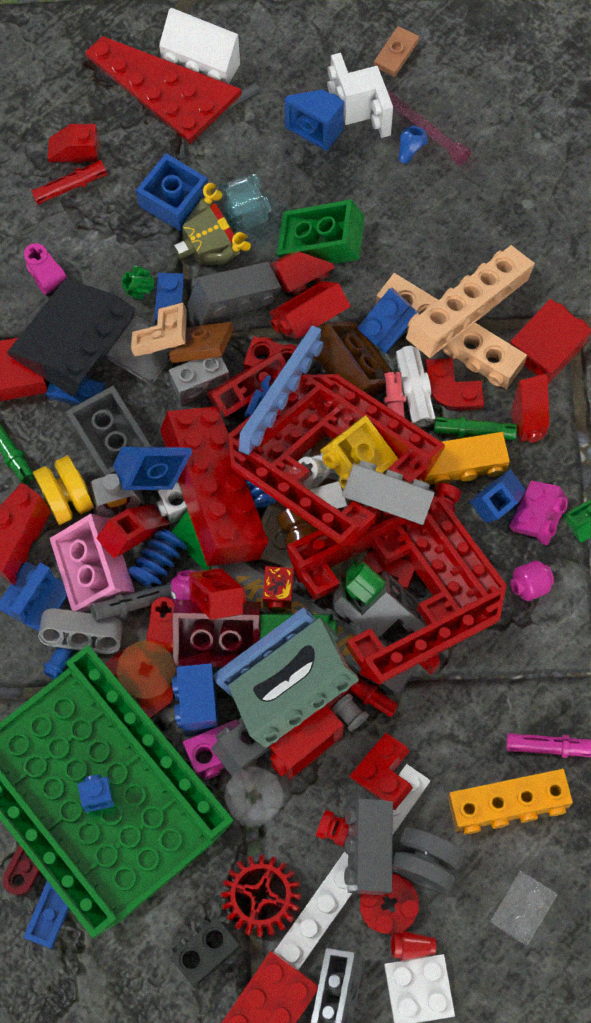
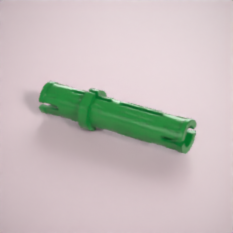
(464, 427)
(14, 458)

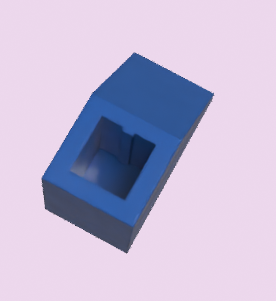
(498, 497)

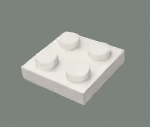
(419, 990)

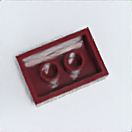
(212, 641)

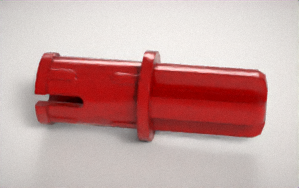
(372, 696)

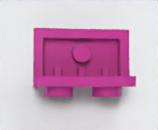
(540, 511)

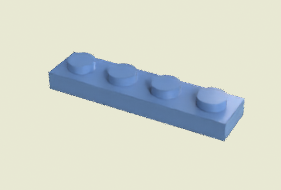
(263, 648)

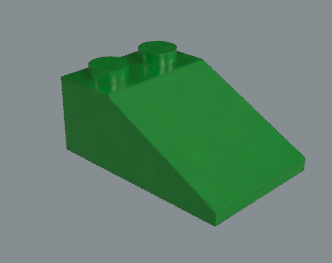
(323, 231)

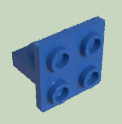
(33, 594)

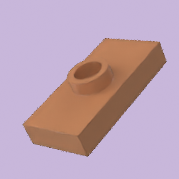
(396, 51)

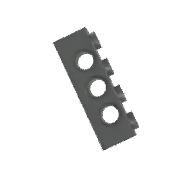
(233, 751)
(338, 987)

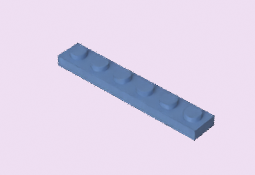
(278, 394)

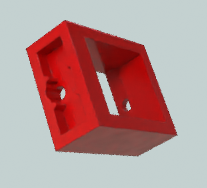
(309, 309)
(305, 742)

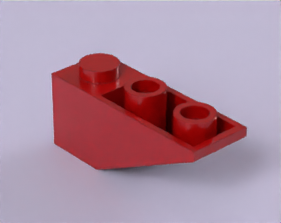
(131, 529)

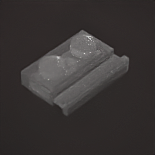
(523, 908)

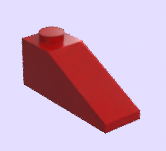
(240, 388)
(531, 408)

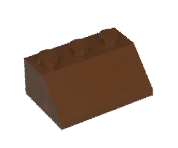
(353, 357)

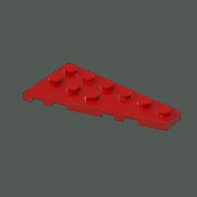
(171, 92)

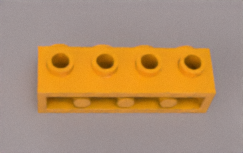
(510, 800)

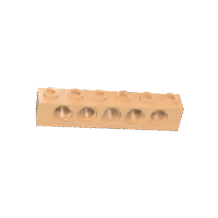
(469, 300)
(487, 344)

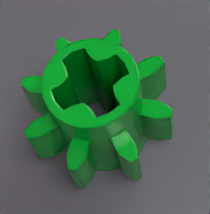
(137, 282)

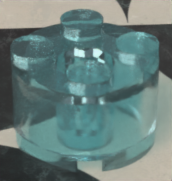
(244, 202)

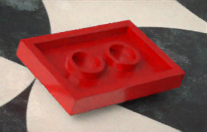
(273, 994)

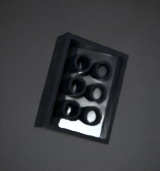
(72, 334)

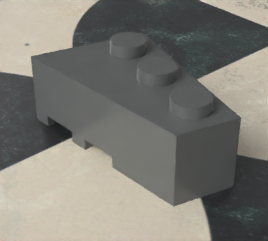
(232, 293)

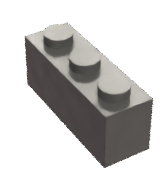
(369, 847)

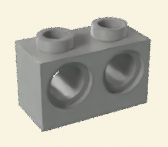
(197, 378)

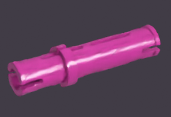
(548, 745)

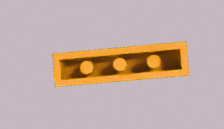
(470, 458)

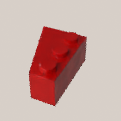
(20, 524)

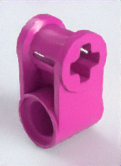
(43, 268)

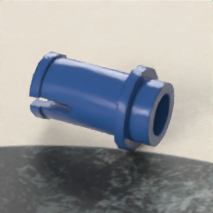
(57, 662)

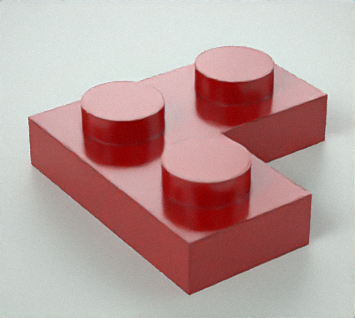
(377, 771)

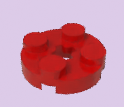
(385, 921)

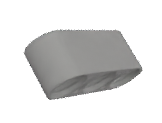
(79, 629)

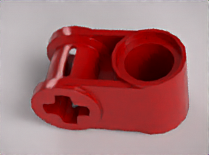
(161, 629)

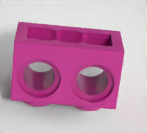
(205, 742)

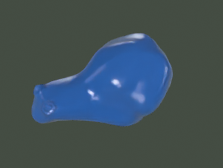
(411, 141)

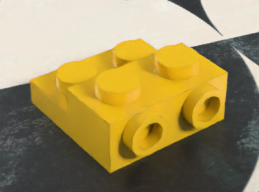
(357, 444)

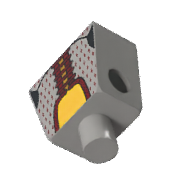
(110, 498)

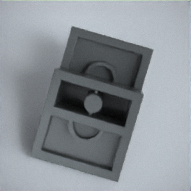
(383, 610)

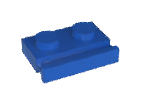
(388, 320)

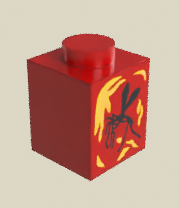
(278, 588)

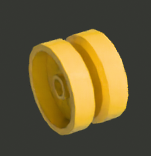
(66, 488)

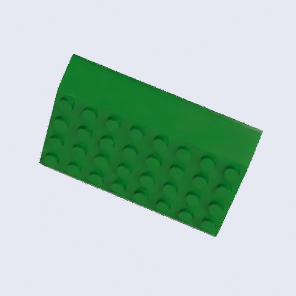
(117, 855)

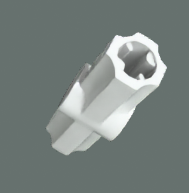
(415, 386)

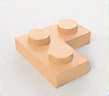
(167, 334)

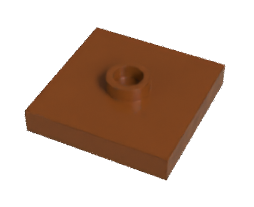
(203, 342)

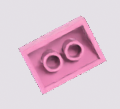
(87, 567)

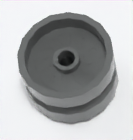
(427, 860)

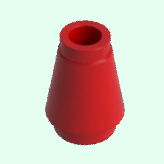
(412, 946)

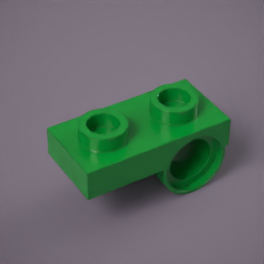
(363, 582)

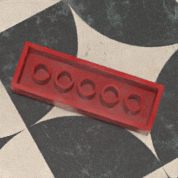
(212, 491)

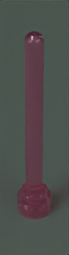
(458, 152)

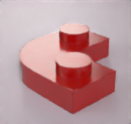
(452, 394)

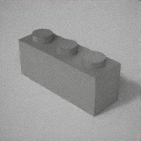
(388, 492)

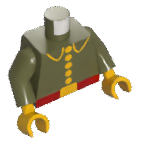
(209, 234)

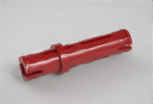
(69, 182)

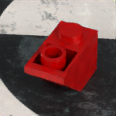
(298, 269)

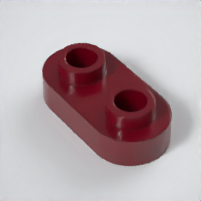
(20, 866)

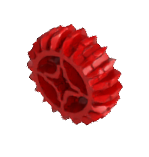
(247, 890)

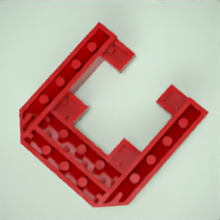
(321, 408)
(449, 562)

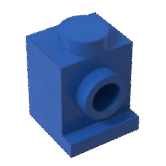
(95, 793)

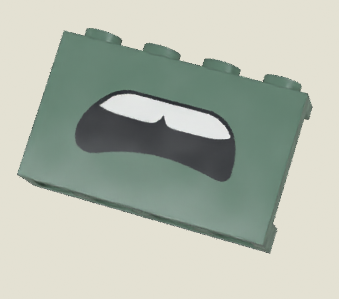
(292, 683)

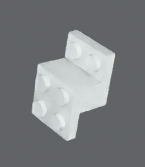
(362, 95)

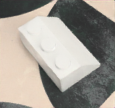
(200, 46)

